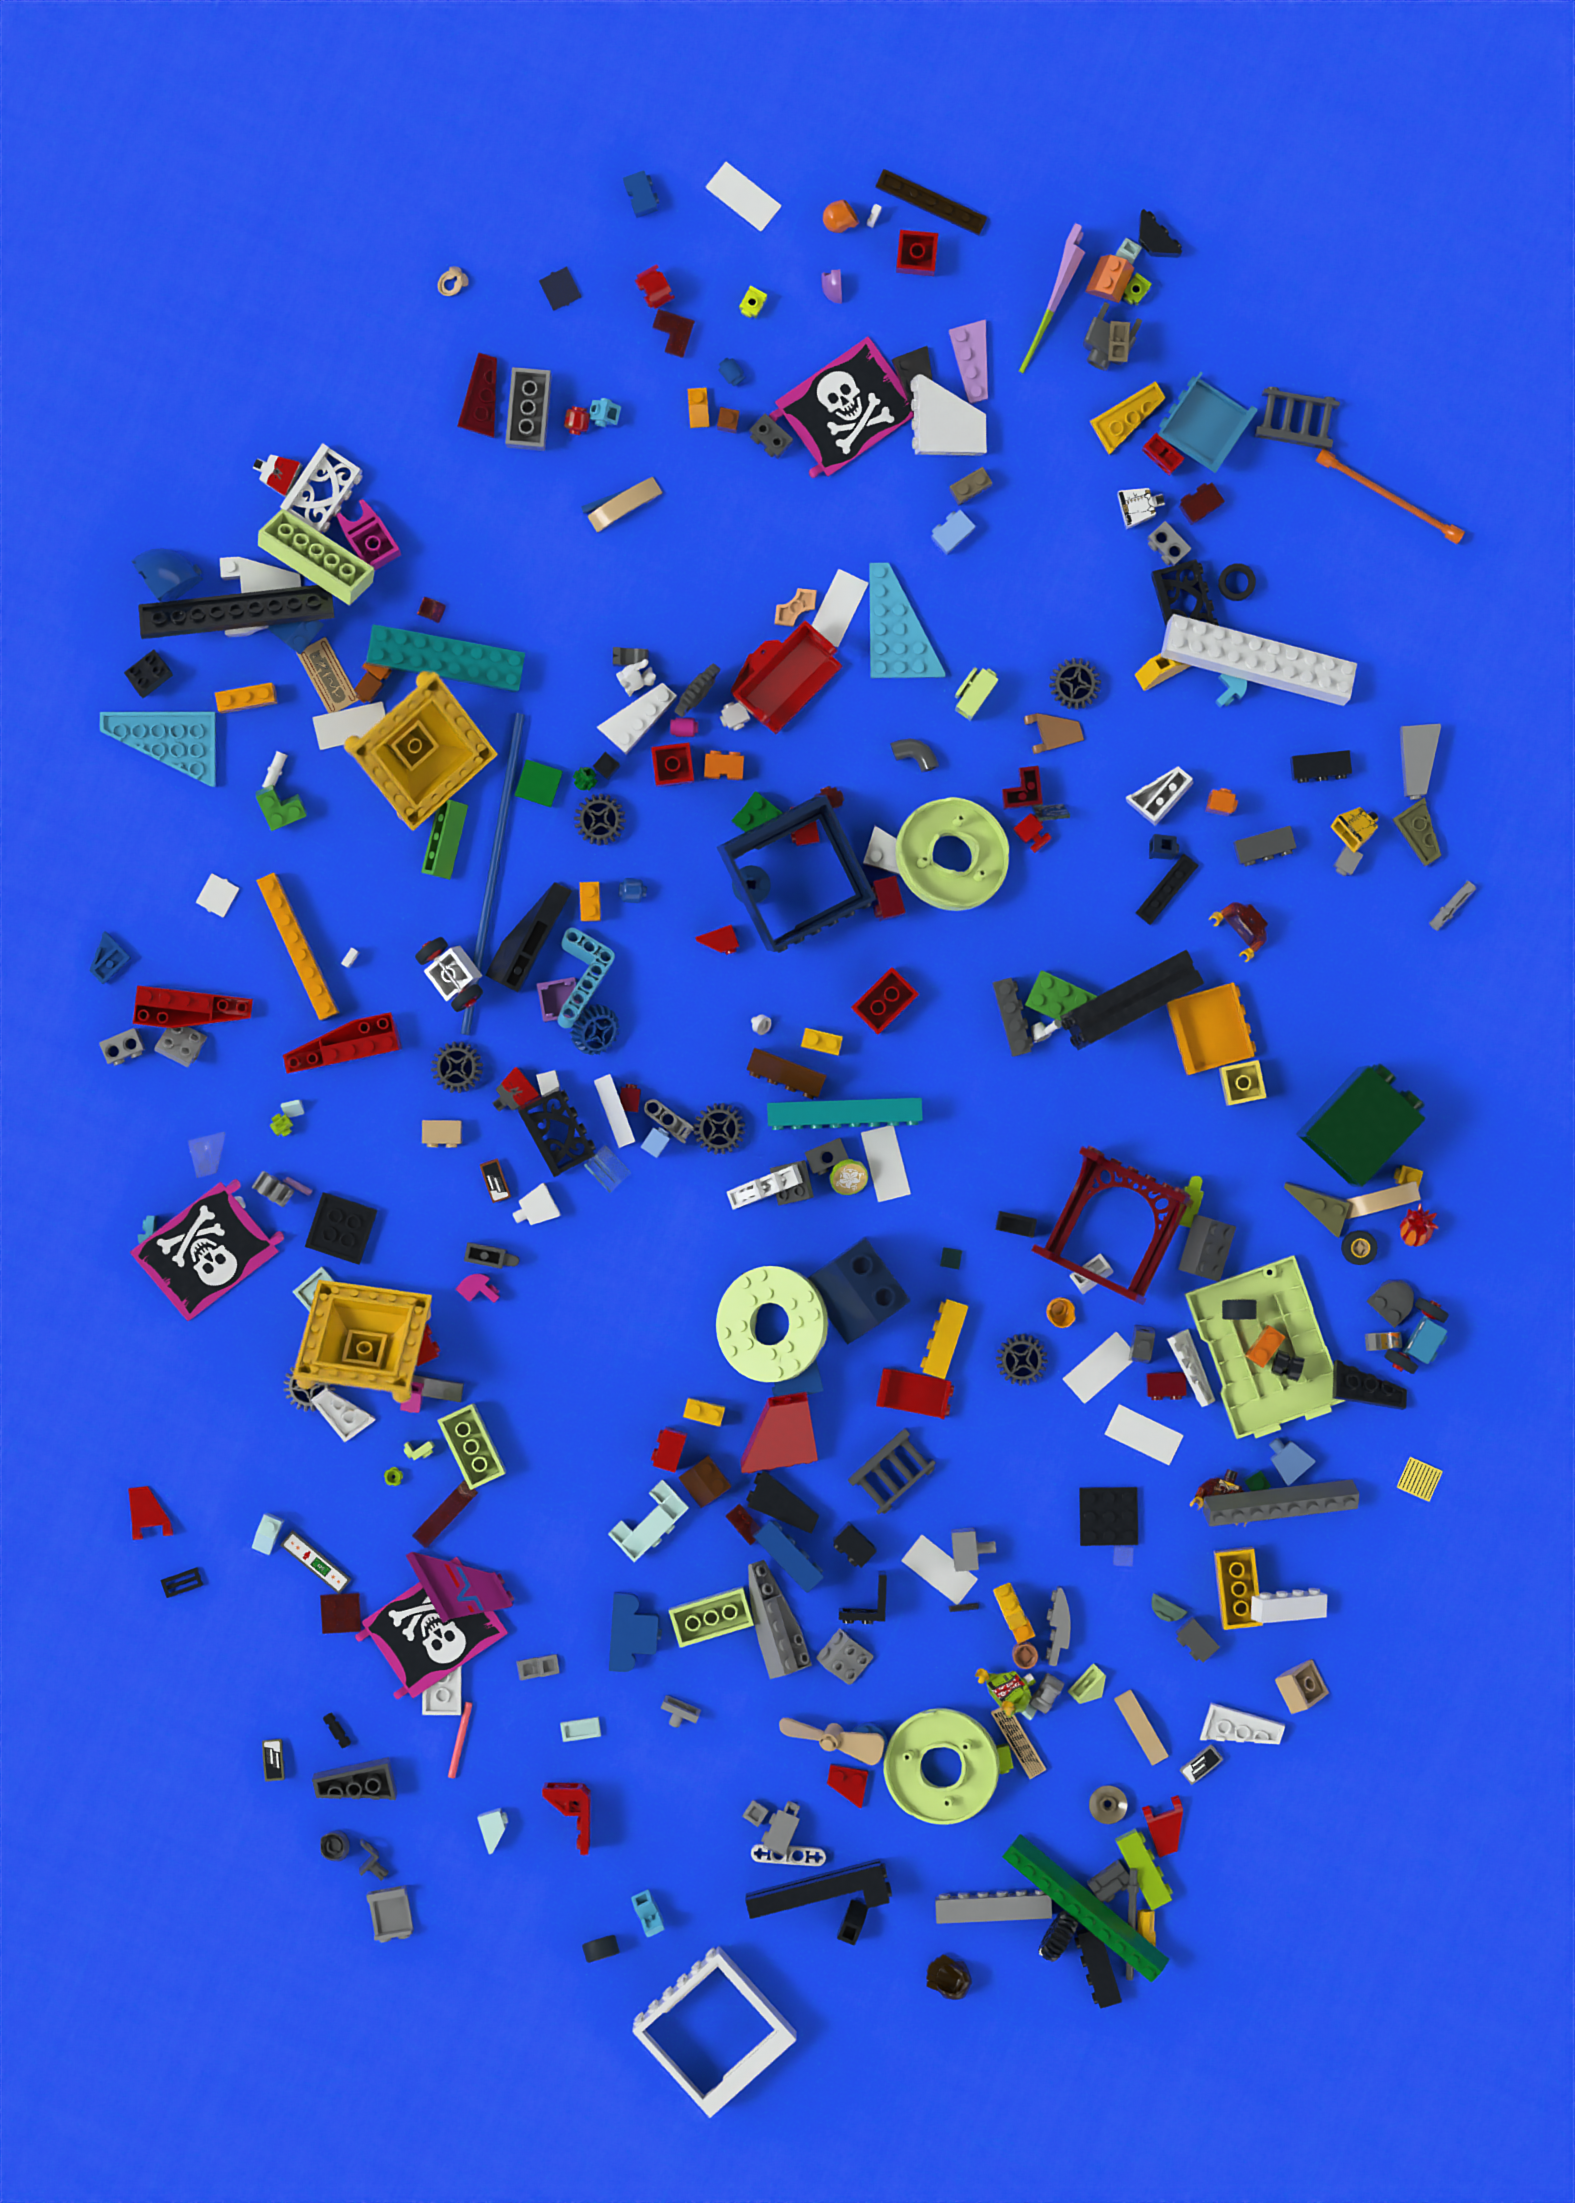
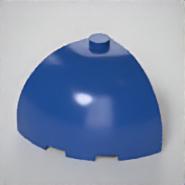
(167, 573)

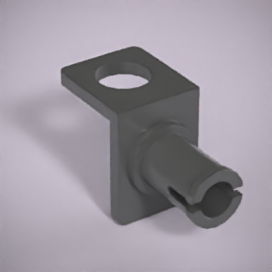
(371, 1863)

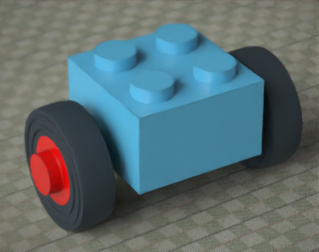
(1423, 1340)

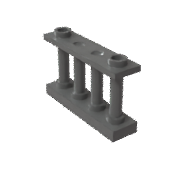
(1303, 437)
(874, 1466)

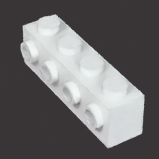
(1289, 1606)

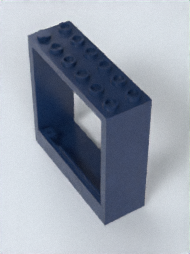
(779, 827)

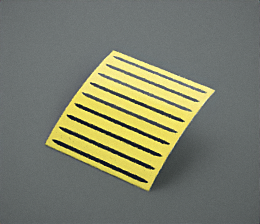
(1419, 1479)

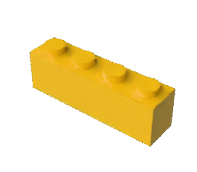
(945, 1338)

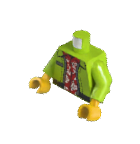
(1008, 1690)

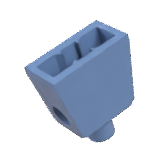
(1289, 1460)

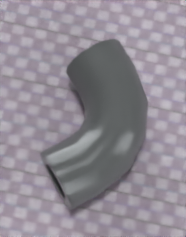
(915, 749)

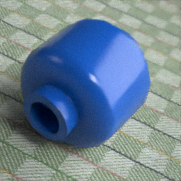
(632, 890)

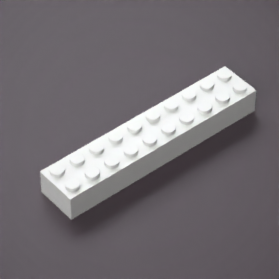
(1258, 660)

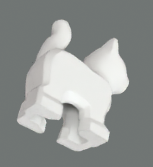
(632, 679)

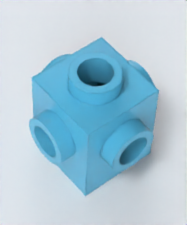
(604, 412)

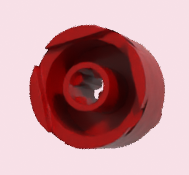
(654, 286)

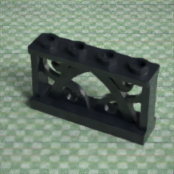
(1162, 586)
(553, 1157)

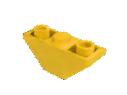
(1158, 670)

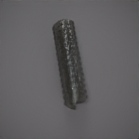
(954, 1608)

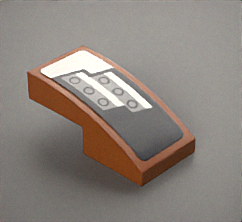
(495, 1180)

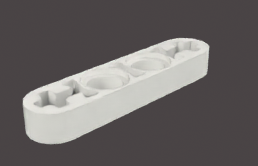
(788, 1859)

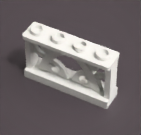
(319, 462)

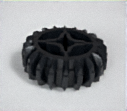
(1058, 1936)

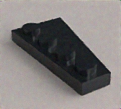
(909, 366)

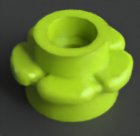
(393, 1481)

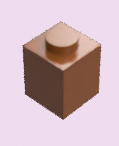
(728, 420)
(368, 688)

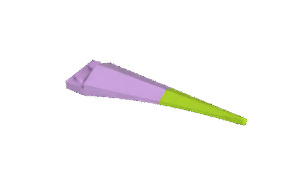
(1069, 264)

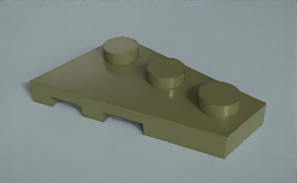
(1418, 831)

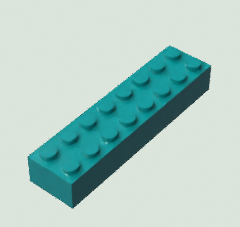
(446, 657)
(844, 1112)

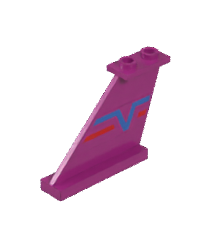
(459, 1589)

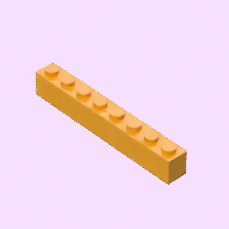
(298, 946)

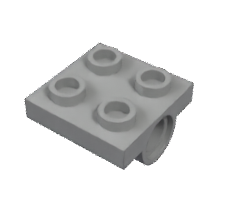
(181, 1044)

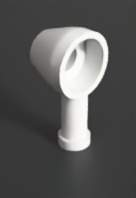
(1041, 1032)

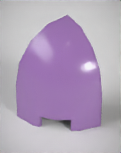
(832, 285)

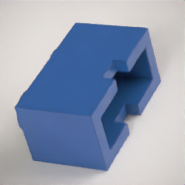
(643, 199)

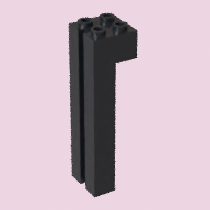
(1131, 1000)
(864, 1876)

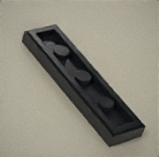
(1166, 889)

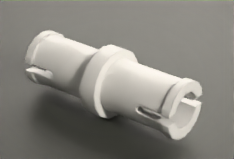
(275, 769)

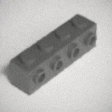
(1011, 1016)

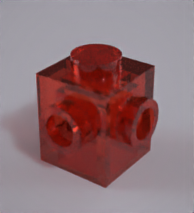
(835, 797)

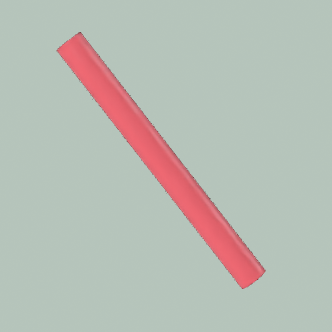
(460, 1740)

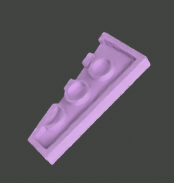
(971, 357)

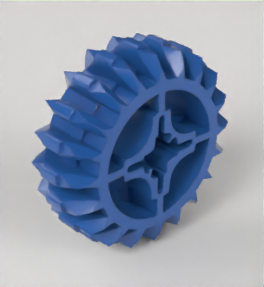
(588, 1028)

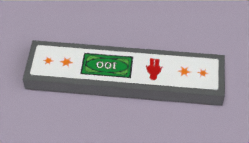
(315, 1562)

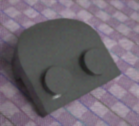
(1392, 1301)

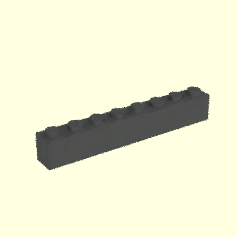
(1280, 1502)

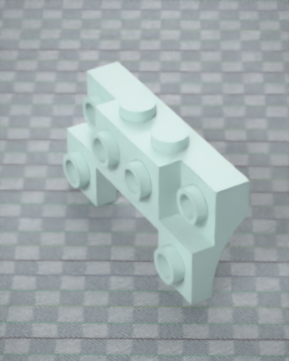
(657, 1523)

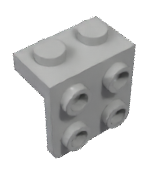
(844, 1657)

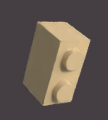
(441, 1132)

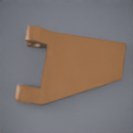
(1054, 731)

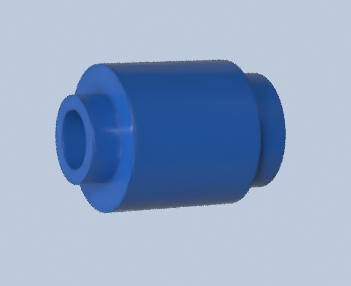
(731, 371)

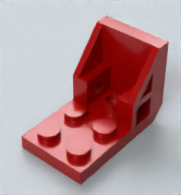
(562, 1798)

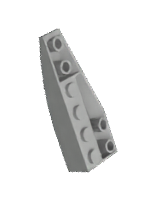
(775, 1624)

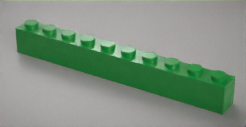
(1086, 1908)

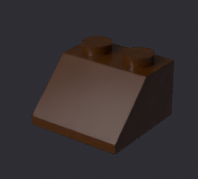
(705, 1481)

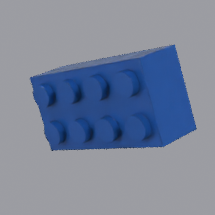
(785, 1553)

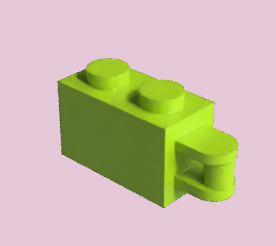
(1196, 1195)

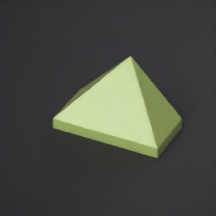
(1089, 1685)

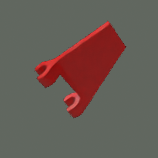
(146, 1512)
(1165, 1827)

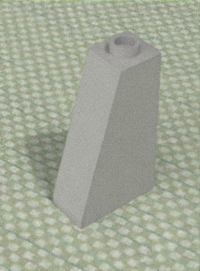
(1418, 755)

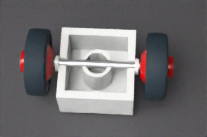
(451, 973)

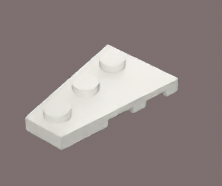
(341, 1414)

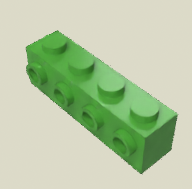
(444, 839)

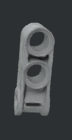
(678, 1124)

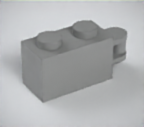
(782, 1829)

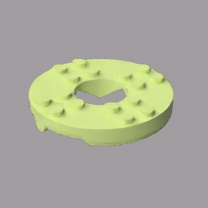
(947, 887)
(738, 1320)
(933, 1730)

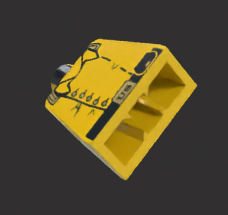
(1355, 827)

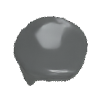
(334, 1846)

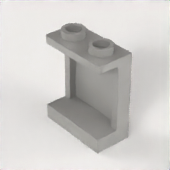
(390, 1913)

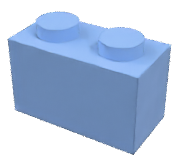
(952, 532)
(656, 1141)

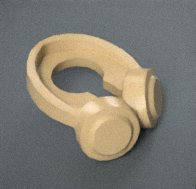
(462, 281)

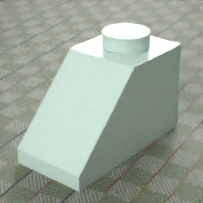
(267, 1533)
(492, 1827)

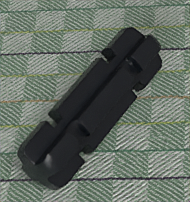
(336, 1730)

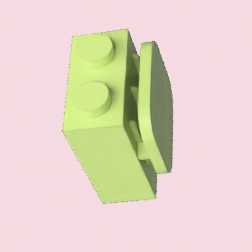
(975, 691)

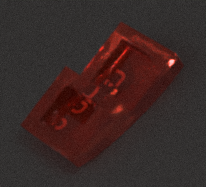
(743, 1523)

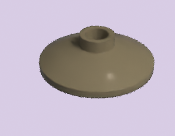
(1115, 1811)

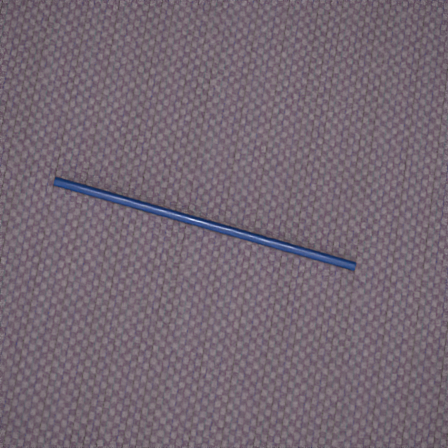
(495, 859)

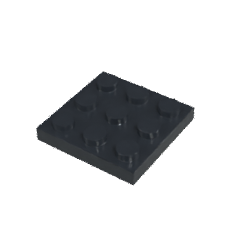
(341, 1228)
(1108, 1516)

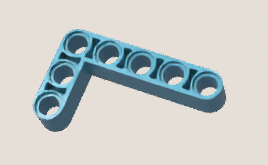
(592, 981)

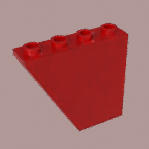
(781, 1435)

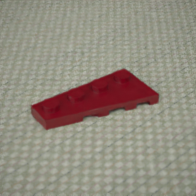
(479, 403)

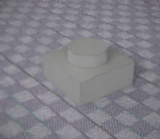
(755, 1813)

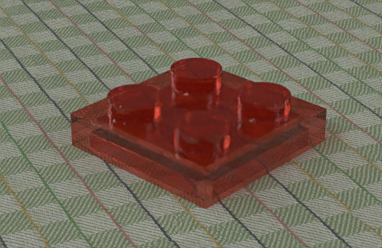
(340, 1613)

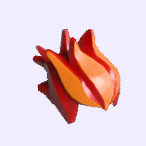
(1417, 1227)

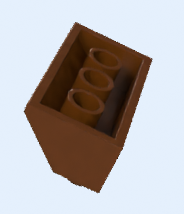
(785, 1072)

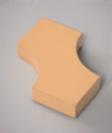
(803, 601)

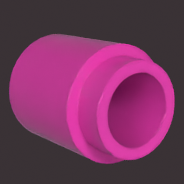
(684, 727)

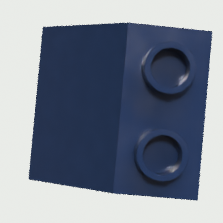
(858, 1290)

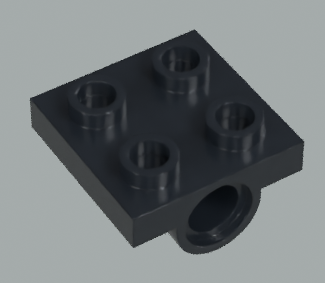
(148, 673)

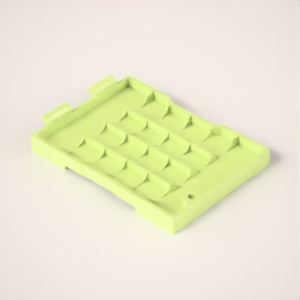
(1251, 1394)

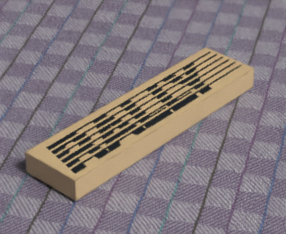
(1019, 1743)

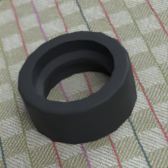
(1236, 596)

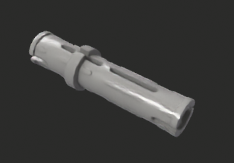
(1449, 909)

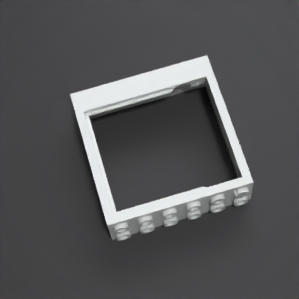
(751, 2064)

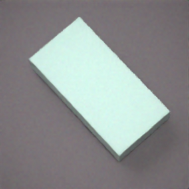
(580, 1729)

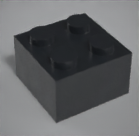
(854, 1544)

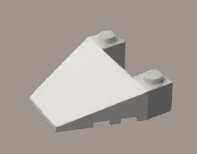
(254, 578)

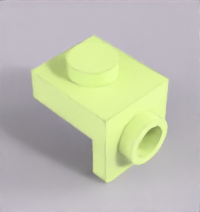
(423, 1451)

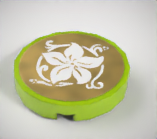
(848, 1177)

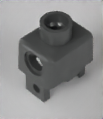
(1098, 340)

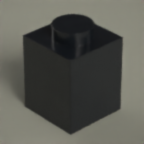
(606, 766)

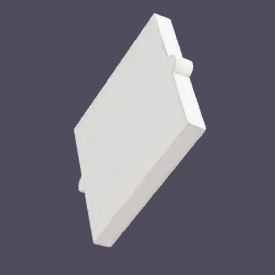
(217, 895)

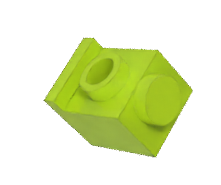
(1143, 286)

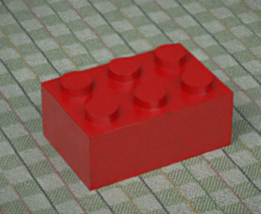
(884, 1001)

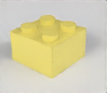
(1242, 1082)

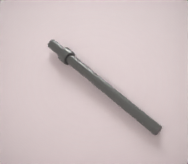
(1133, 1889)

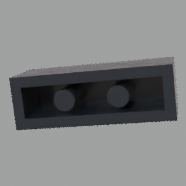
(1321, 766)

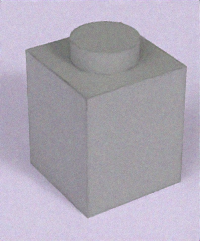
(1347, 861)

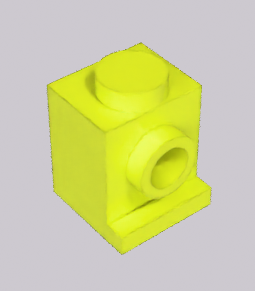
(752, 310)

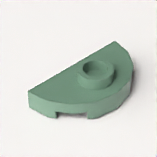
(1166, 1610)

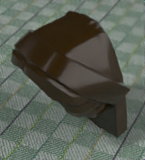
(949, 1977)

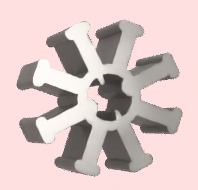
(273, 1188)

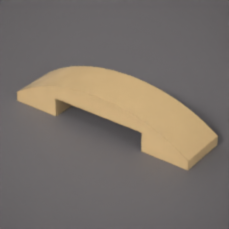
(624, 503)
(1383, 1199)
(1141, 1727)

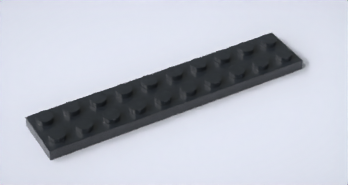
(235, 611)

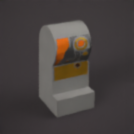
(1383, 1341)

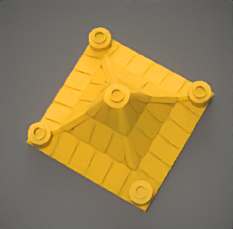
(422, 750)
(363, 1338)

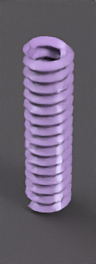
(298, 1186)

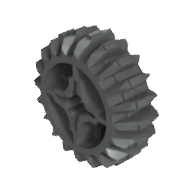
(1066, 681)
(586, 809)
(444, 1078)
(707, 1116)
(1034, 1370)

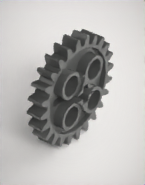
(697, 690)

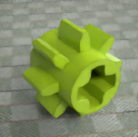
(281, 1125)

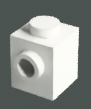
(734, 716)

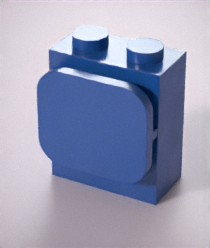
(807, 1381)

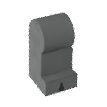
(626, 656)

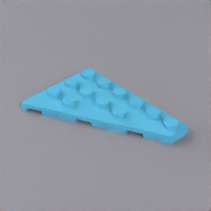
(896, 637)
(174, 738)

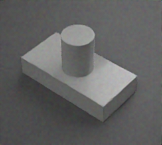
(680, 1710)

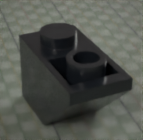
(852, 1922)

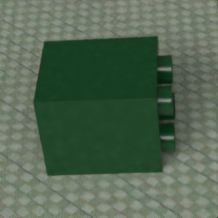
(1363, 1124)

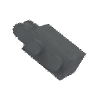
(489, 1256)

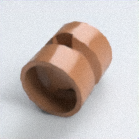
(1024, 1655)

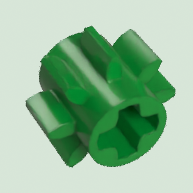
(585, 778)

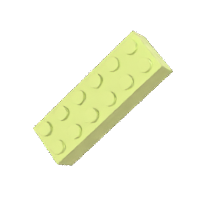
(316, 556)

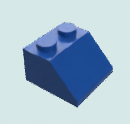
(297, 634)

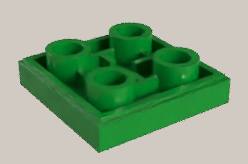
(538, 783)

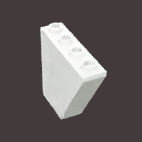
(945, 422)

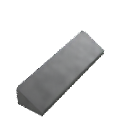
(440, 1388)

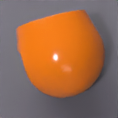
(839, 216)

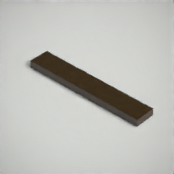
(931, 202)

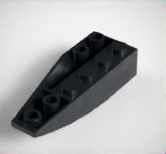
(524, 943)

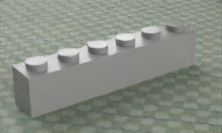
(992, 1906)

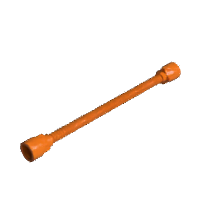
(1328, 460)

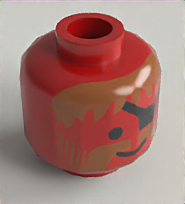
(577, 420)

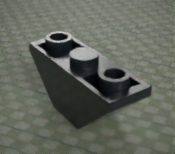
(1155, 237)

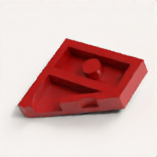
(848, 1782)

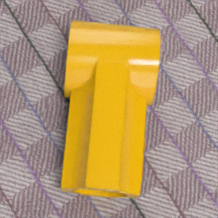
(1145, 1925)

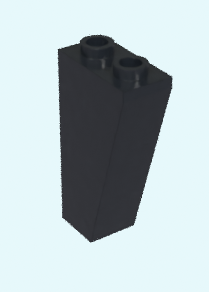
(780, 1503)

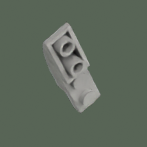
(1060, 1618)

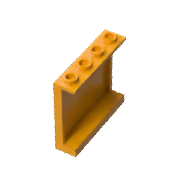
(1211, 1028)

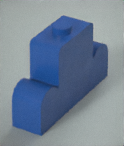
(631, 1632)

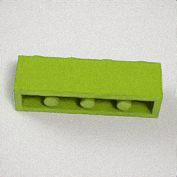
(1148, 1875)

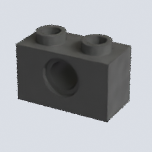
(814, 1156)

